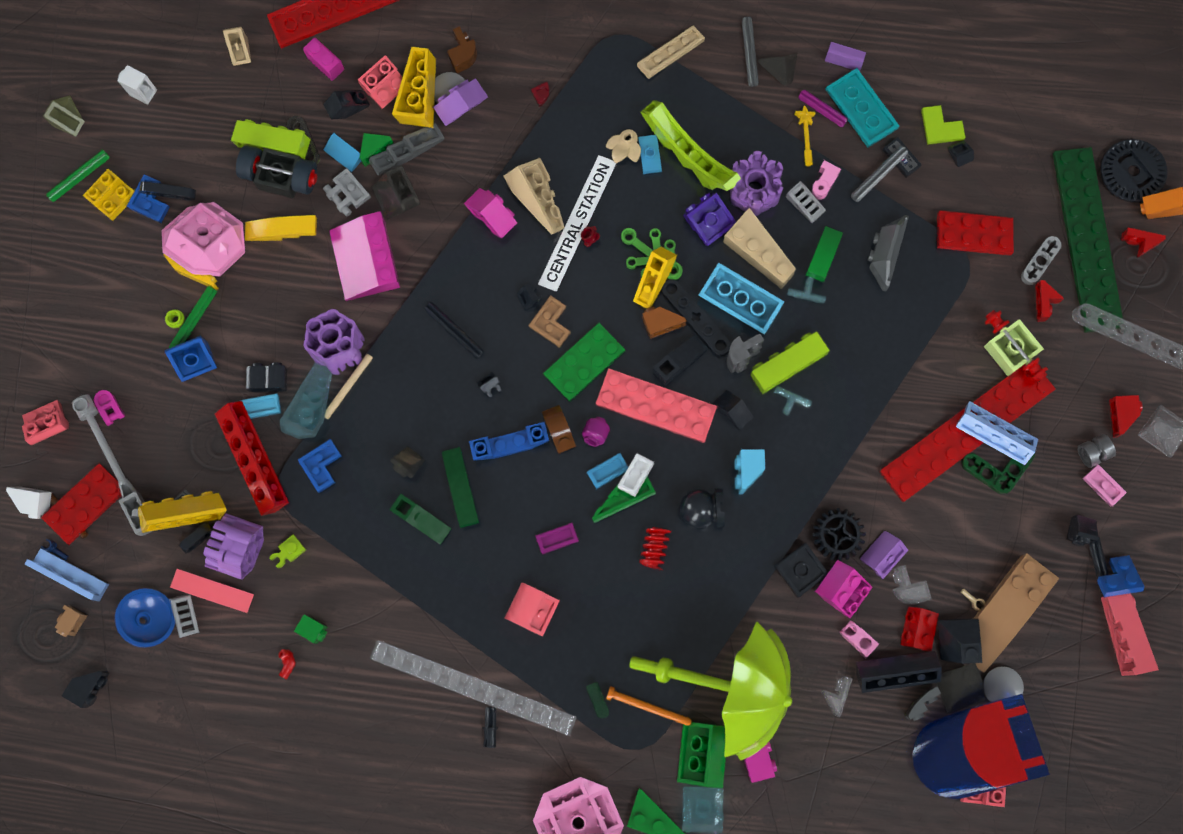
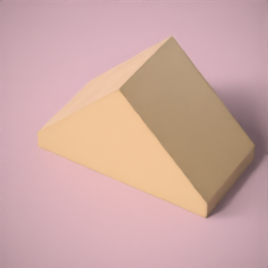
(237, 45)

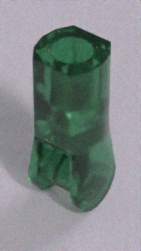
(597, 700)

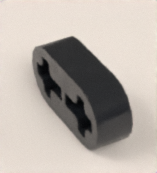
(196, 538)

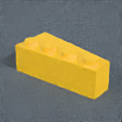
(417, 90)

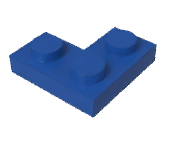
(147, 204)
(315, 465)
(1123, 581)

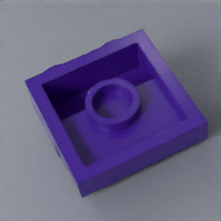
(709, 218)

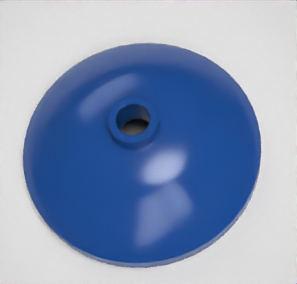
(152, 607)

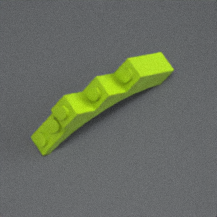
(689, 153)

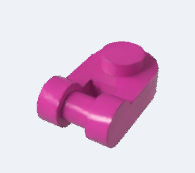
(104, 401)

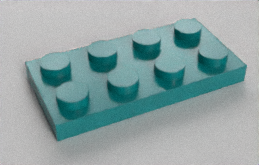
(862, 107)

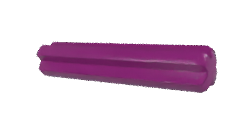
(823, 108)

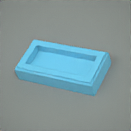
(262, 406)

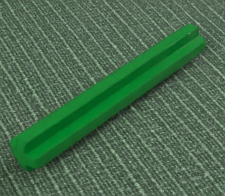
(77, 175)
(194, 316)

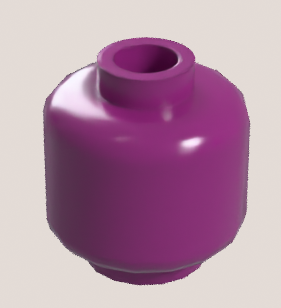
(595, 431)

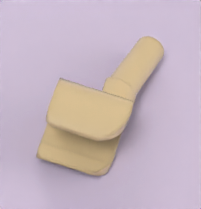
(973, 599)

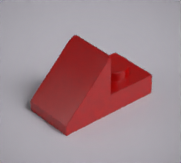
(1145, 239)
(1044, 297)

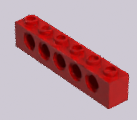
(251, 458)

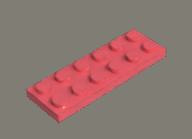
(656, 405)

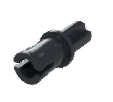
(490, 727)

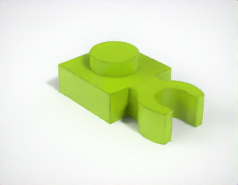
(289, 549)

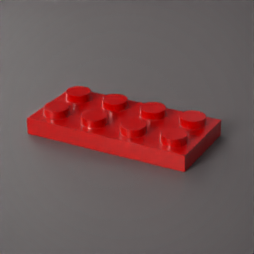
(975, 233)
(83, 504)

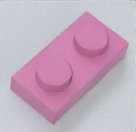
(1104, 485)

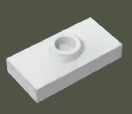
(635, 475)

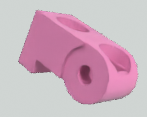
(823, 185)
(859, 639)

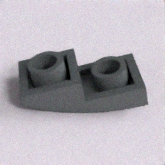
(918, 707)

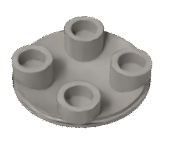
(446, 82)
(1002, 683)

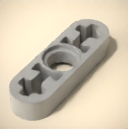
(1041, 268)

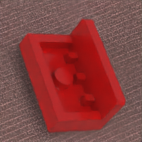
(919, 629)

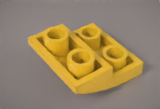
(109, 194)

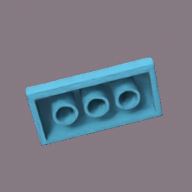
(741, 298)

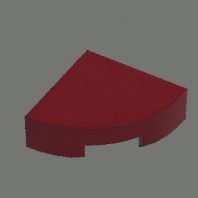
(541, 93)

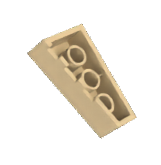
(759, 249)

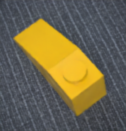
(654, 276)

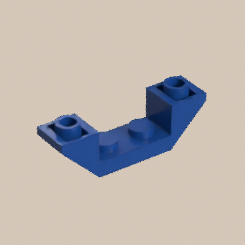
(509, 444)

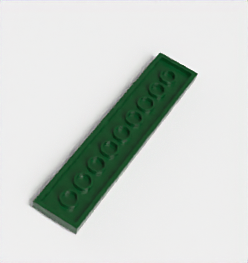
(1086, 231)

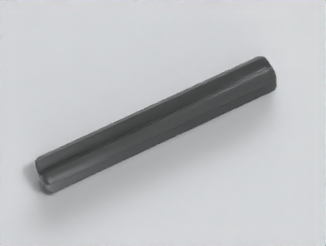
(750, 53)
(878, 174)

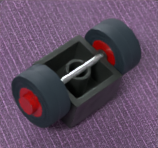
(276, 171)

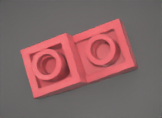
(991, 798)

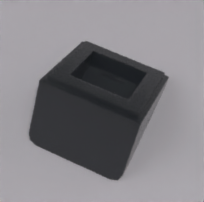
(961, 153)

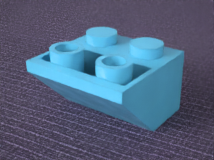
(750, 467)

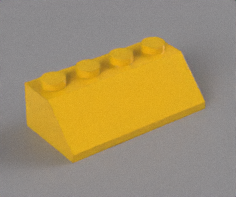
(180, 512)

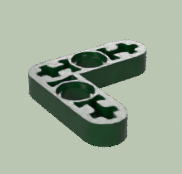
(997, 476)

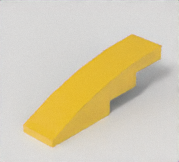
(280, 227)

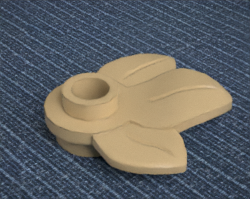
(622, 148)

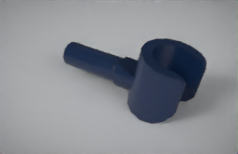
(53, 548)

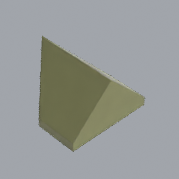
(64, 115)

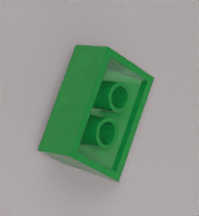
(702, 755)

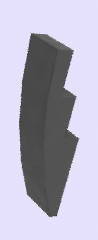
(407, 149)

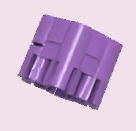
(760, 171)
(343, 350)
(238, 547)

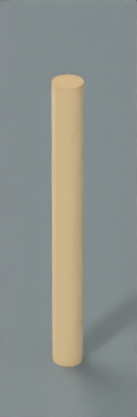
(348, 385)

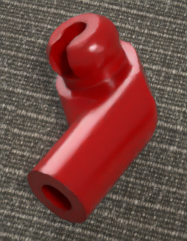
(288, 662)

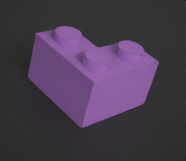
(461, 99)

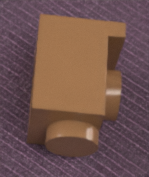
(70, 621)

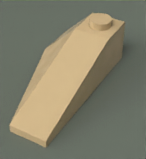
(532, 188)

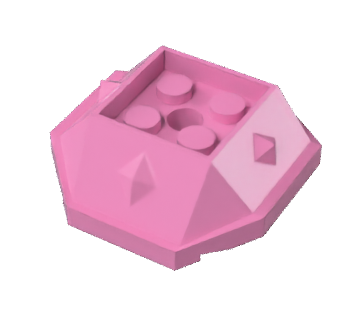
(208, 253)
(578, 799)

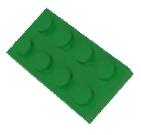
(584, 362)

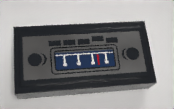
(908, 164)

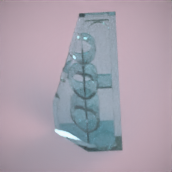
(308, 407)

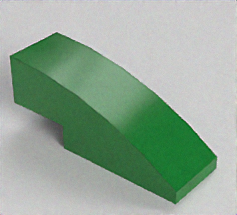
(824, 254)

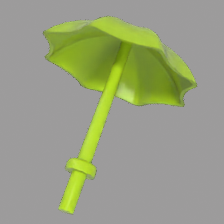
(756, 693)

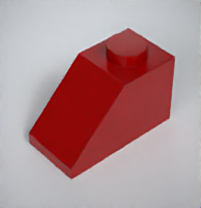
(1124, 413)

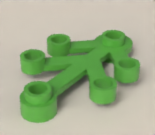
(647, 251)

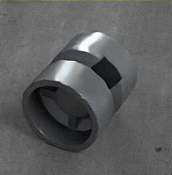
(1099, 449)

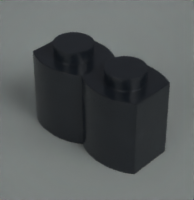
(266, 378)

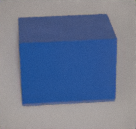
(191, 358)

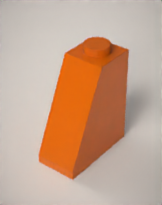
(1163, 204)

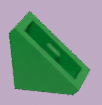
(373, 145)

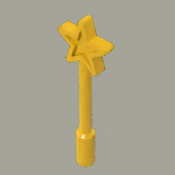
(805, 118)

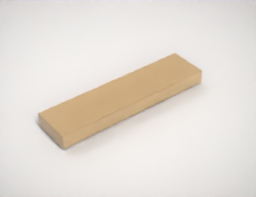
(670, 52)

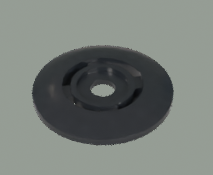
(1145, 158)

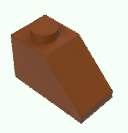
(661, 321)

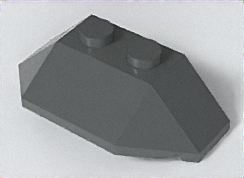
(886, 251)

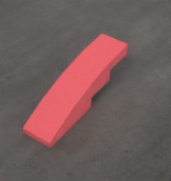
(211, 590)

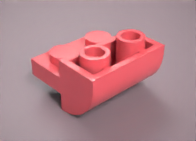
(381, 82)
(44, 422)
(532, 609)

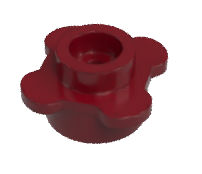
(589, 235)

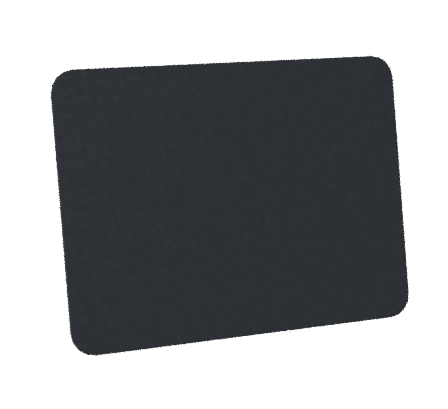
(427, 397)

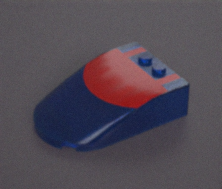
(979, 750)

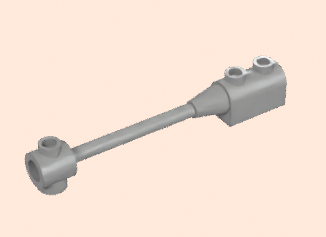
(131, 497)

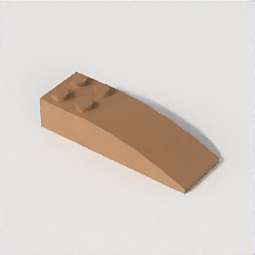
(1012, 606)

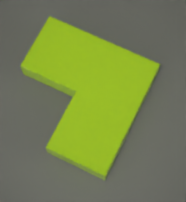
(937, 130)

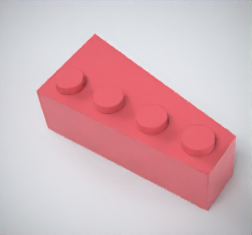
(1128, 635)

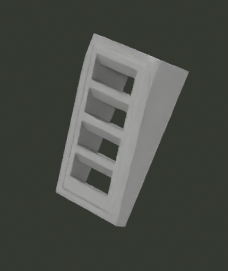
(801, 206)
(186, 597)

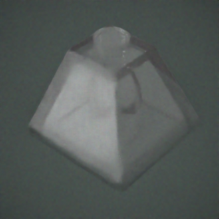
(1163, 431)

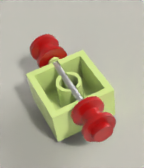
(1014, 347)

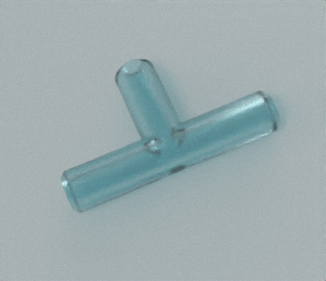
(806, 294)
(792, 398)

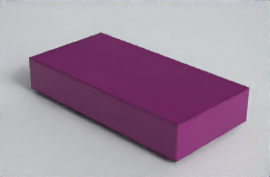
(557, 538)

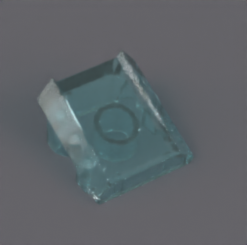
(702, 810)

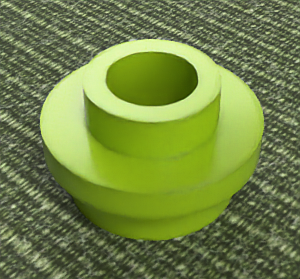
(169, 318)

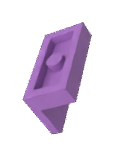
(845, 56)
(884, 554)

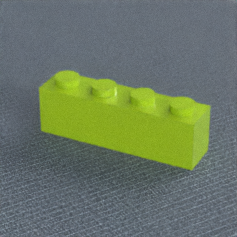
(270, 137)
(789, 362)

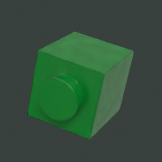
(311, 629)

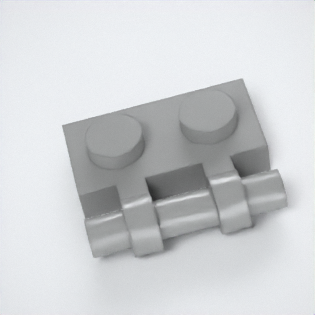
(351, 188)

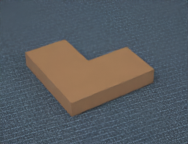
(546, 325)

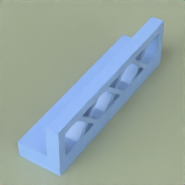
(997, 434)
(68, 575)

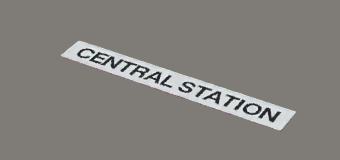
(576, 223)

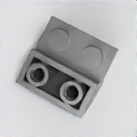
(741, 352)

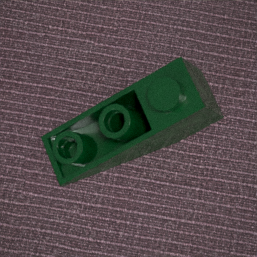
(420, 519)

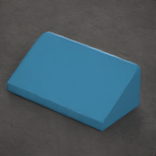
(342, 152)

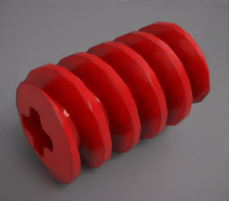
(654, 547)

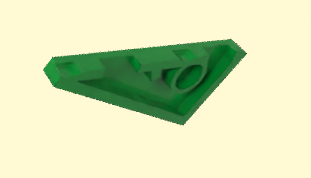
(620, 500)
(649, 818)

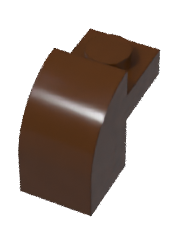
(465, 54)
(558, 429)

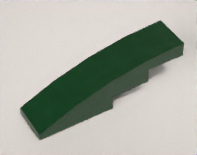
(460, 487)

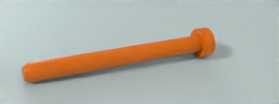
(647, 706)

